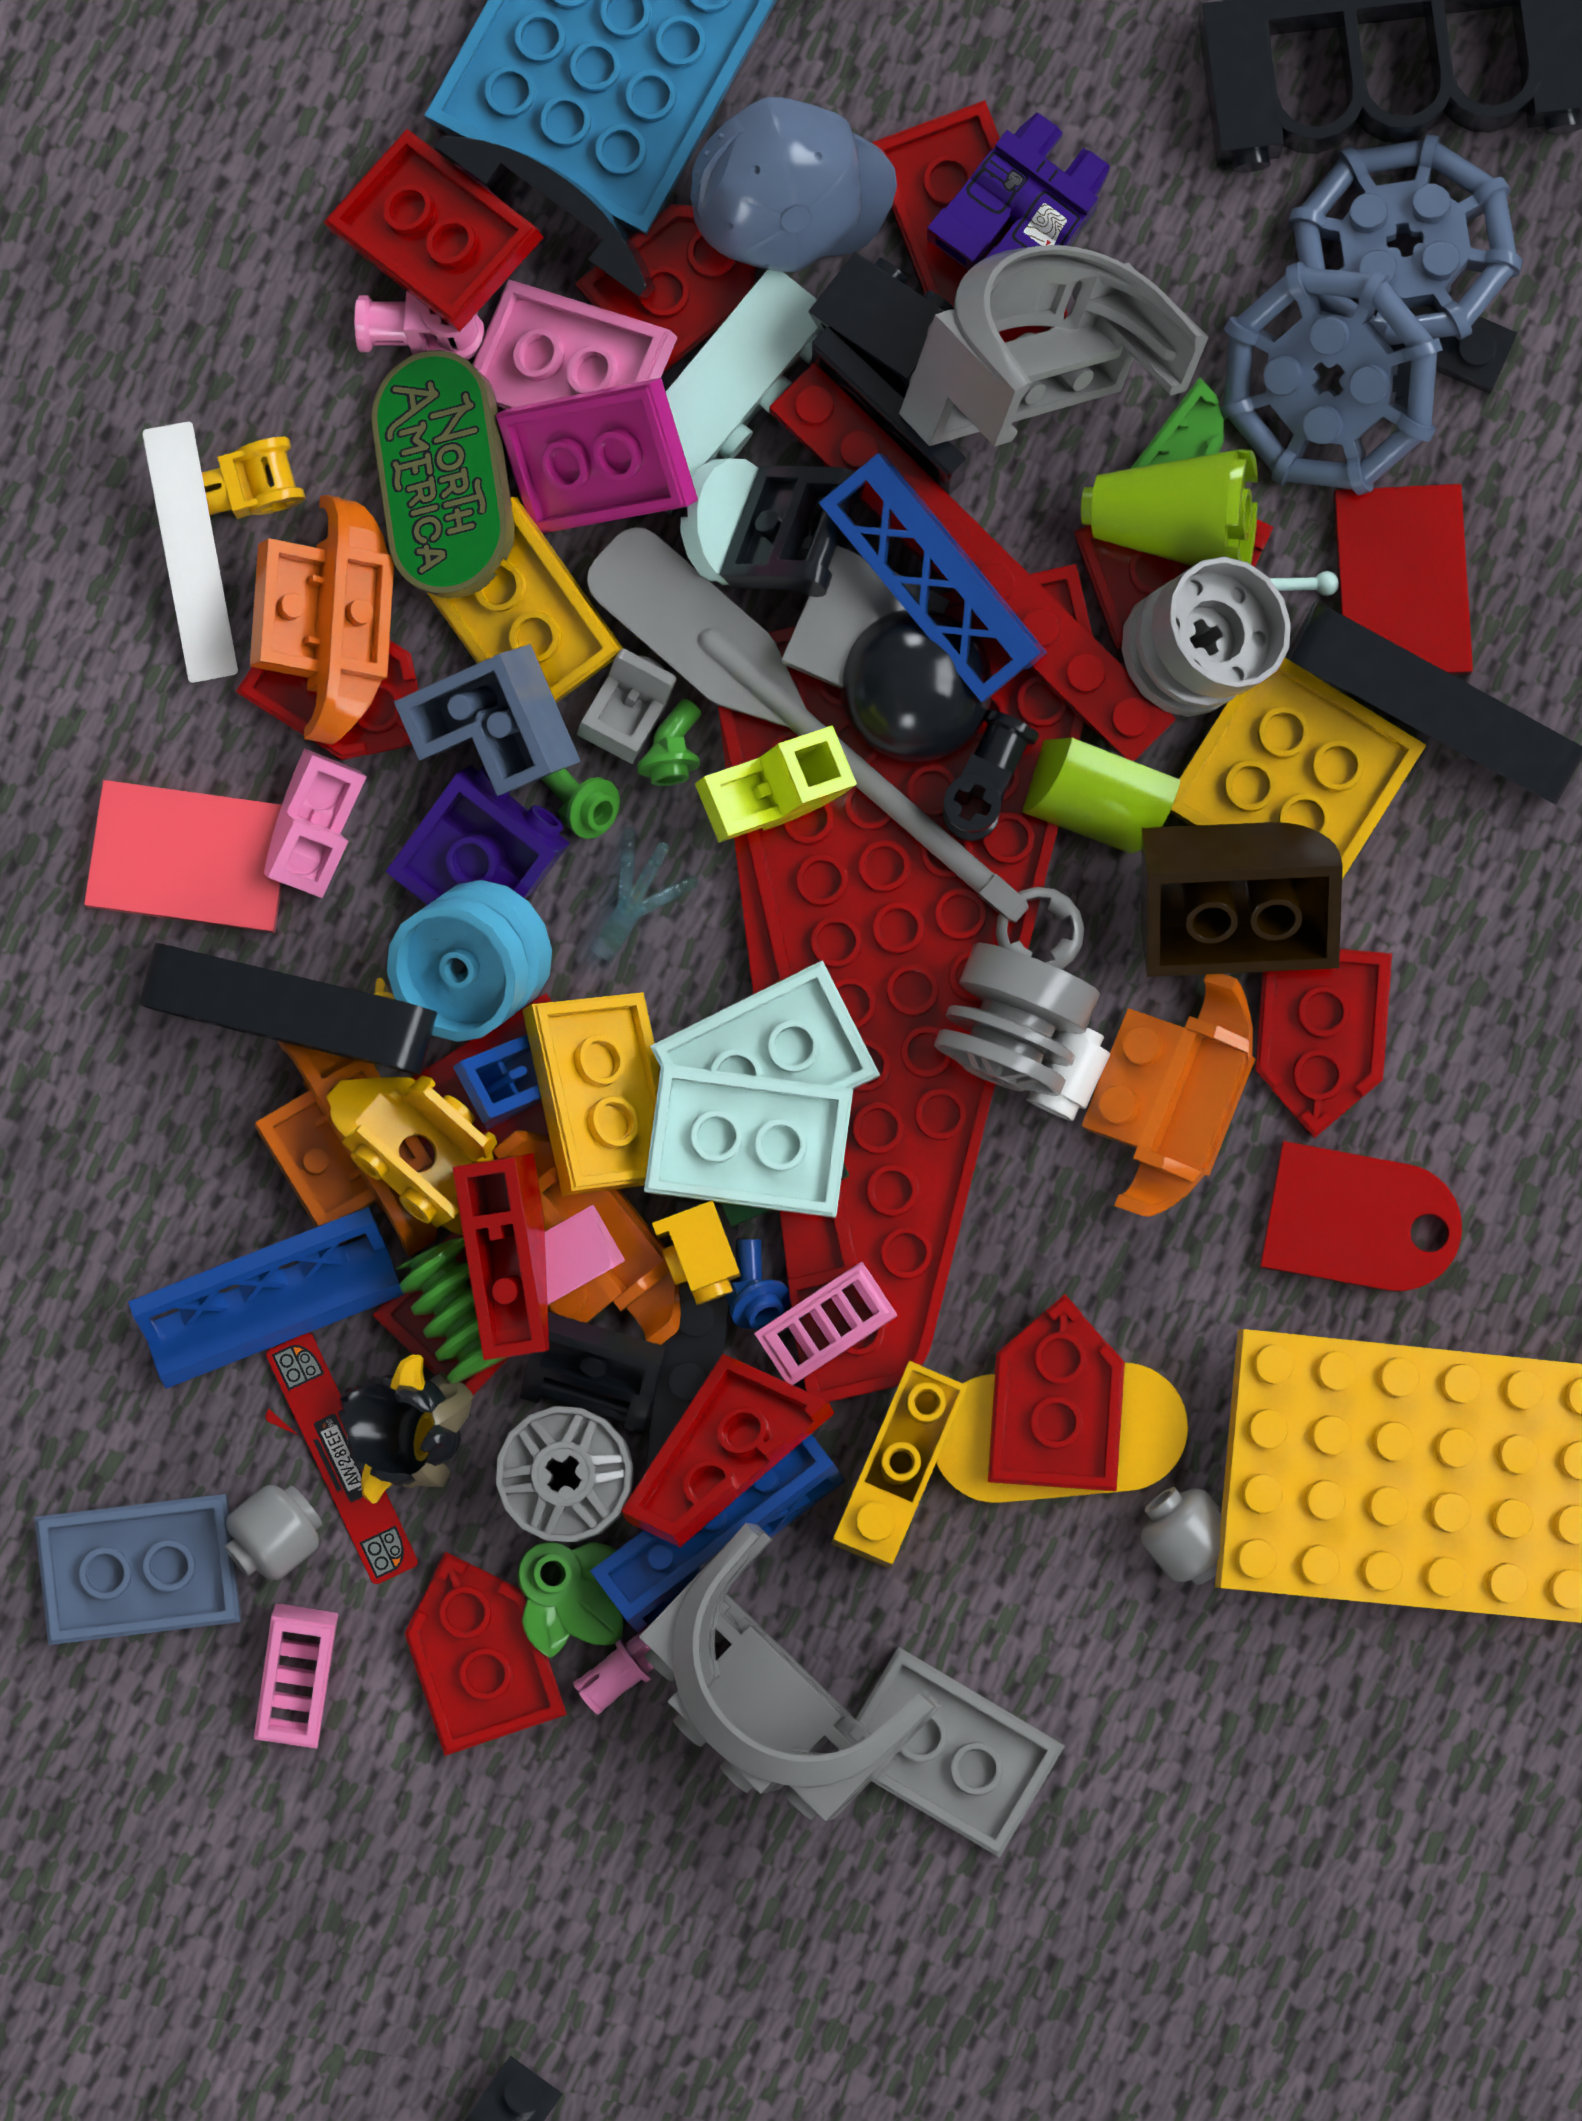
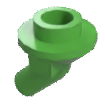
(669, 758)
(587, 806)

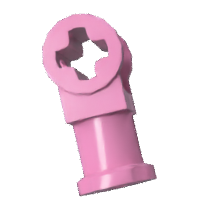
(413, 326)

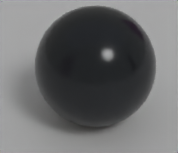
(907, 692)

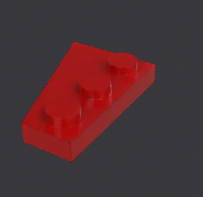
(721, 1447)

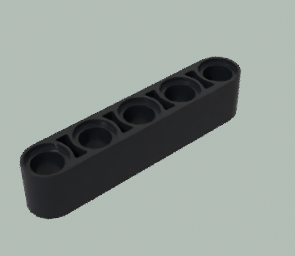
(1435, 702)
(288, 1008)

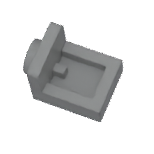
(627, 705)

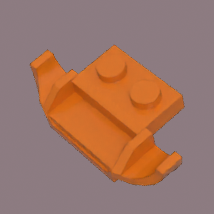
(327, 615)
(1174, 1093)
(319, 1163)
(638, 1283)

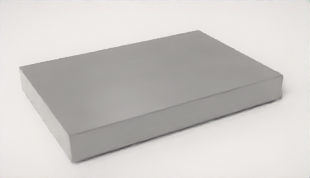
(968, 1762)

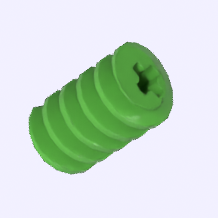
(452, 1302)

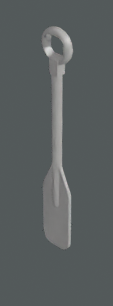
(742, 670)

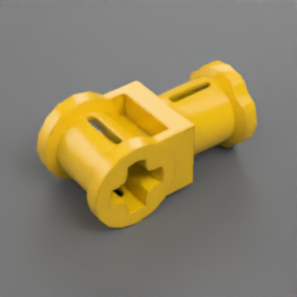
(243, 482)

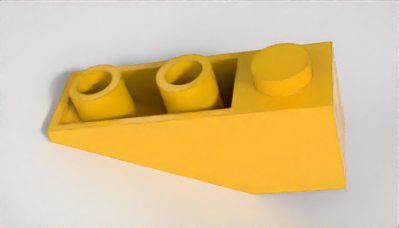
(899, 1465)

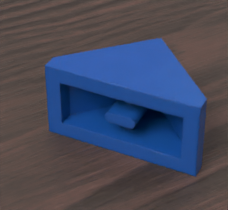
(500, 1081)

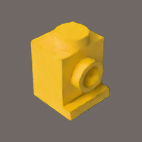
(699, 1252)

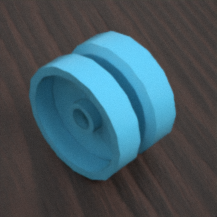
(471, 958)

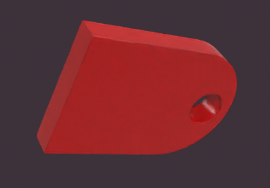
(1353, 1219)

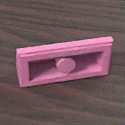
(578, 1253)

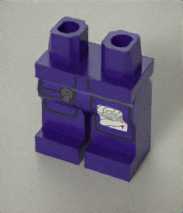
(1021, 188)

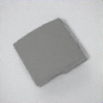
(838, 618)

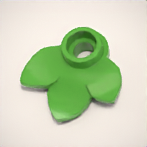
(571, 1607)

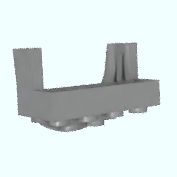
(981, 384)

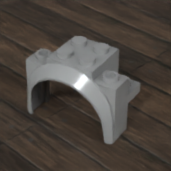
(761, 1702)

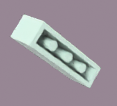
(742, 369)

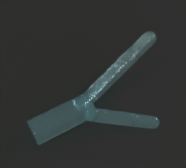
(630, 902)

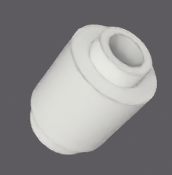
(1080, 1077)

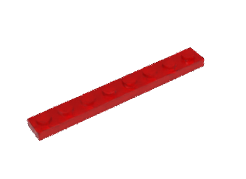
(1075, 662)

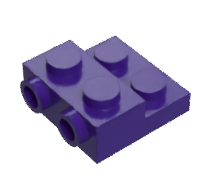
(476, 838)

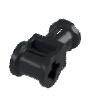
(987, 776)

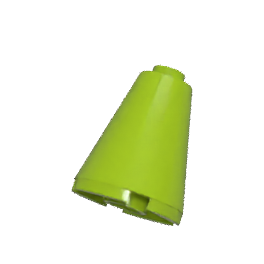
(1178, 508)

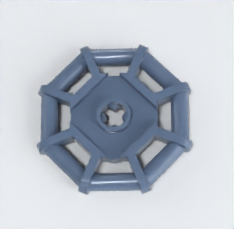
(1424, 213)
(1294, 376)

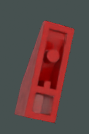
(505, 1253)

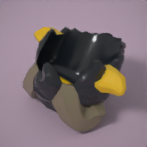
(404, 1427)

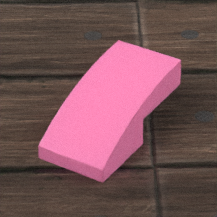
(310, 823)

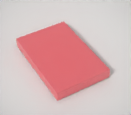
(184, 857)

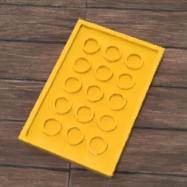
(1403, 1477)

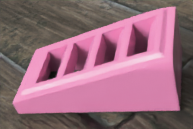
(870, 1293)
(300, 1621)

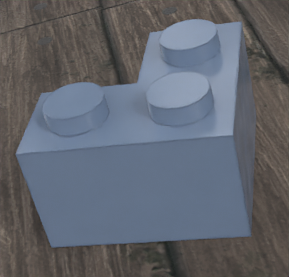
(503, 710)

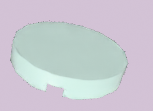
(713, 519)

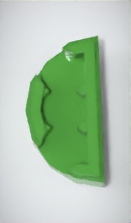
(1190, 431)

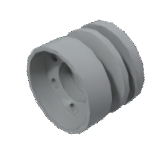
(1206, 636)
(1016, 1019)
(603, 1468)

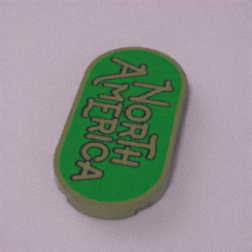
(442, 474)

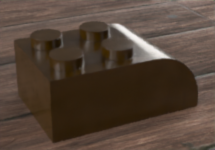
(1239, 899)

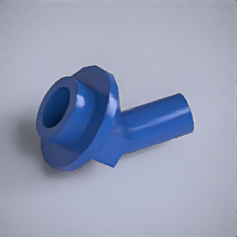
(755, 1299)

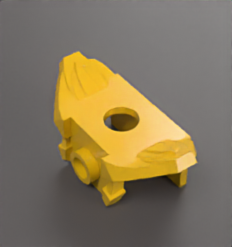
(382, 1112)

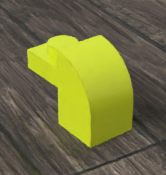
(777, 786)

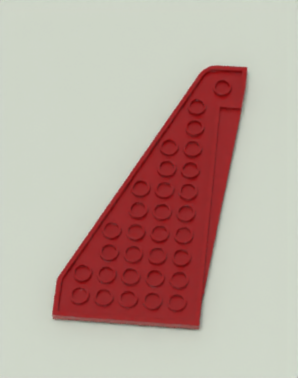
(895, 942)

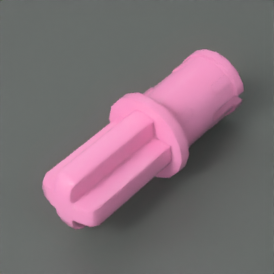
(615, 1674)

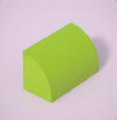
(1098, 793)

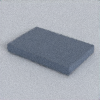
(137, 1569)

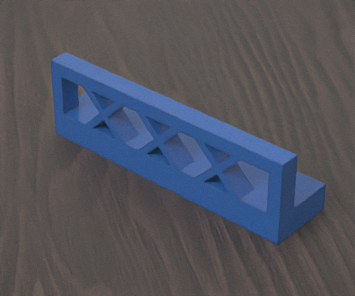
(951, 560)
(271, 1301)
(653, 1572)

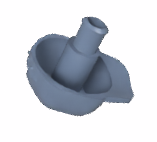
(789, 186)

